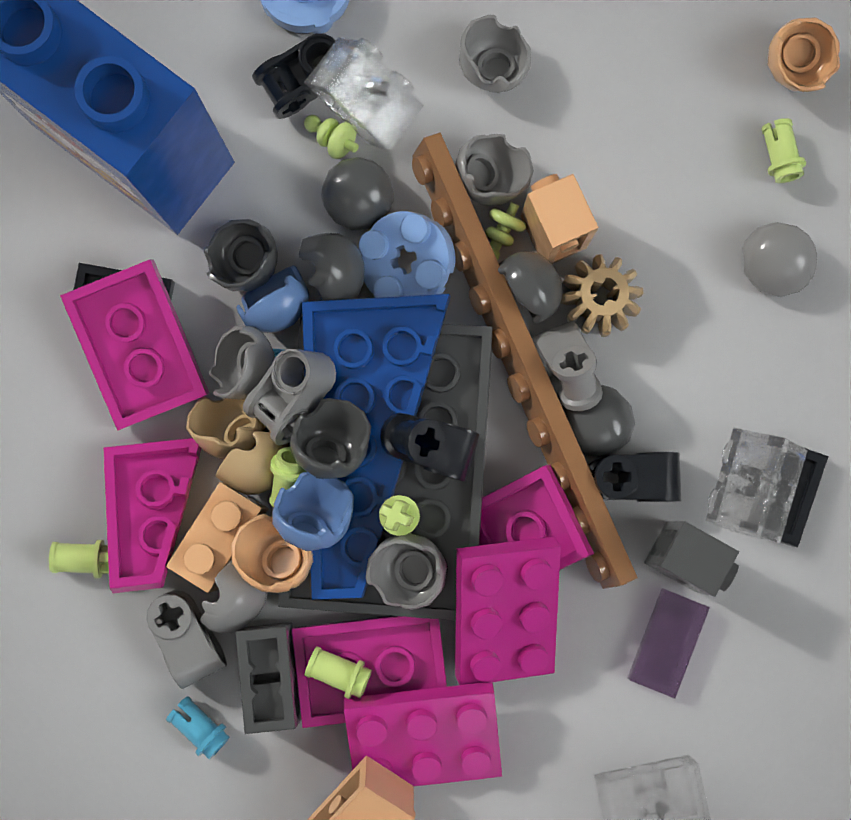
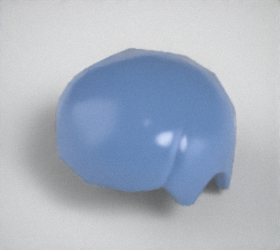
(276, 303)
(313, 512)

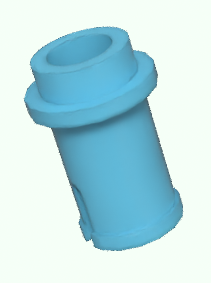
(201, 730)

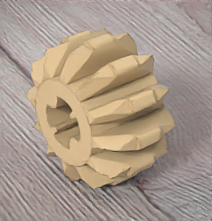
(613, 310)

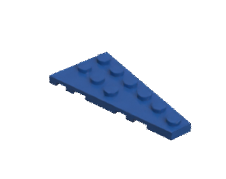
(382, 367)

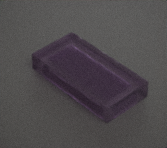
(668, 643)

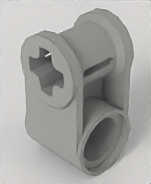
(570, 366)
(285, 395)
(190, 648)

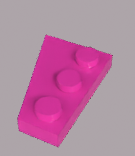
(144, 509)

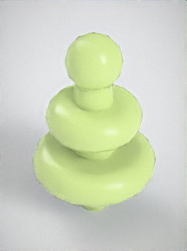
(335, 136)
(506, 222)

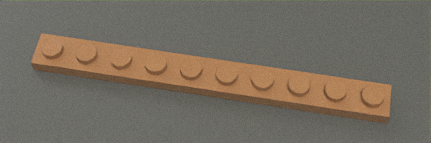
(514, 346)

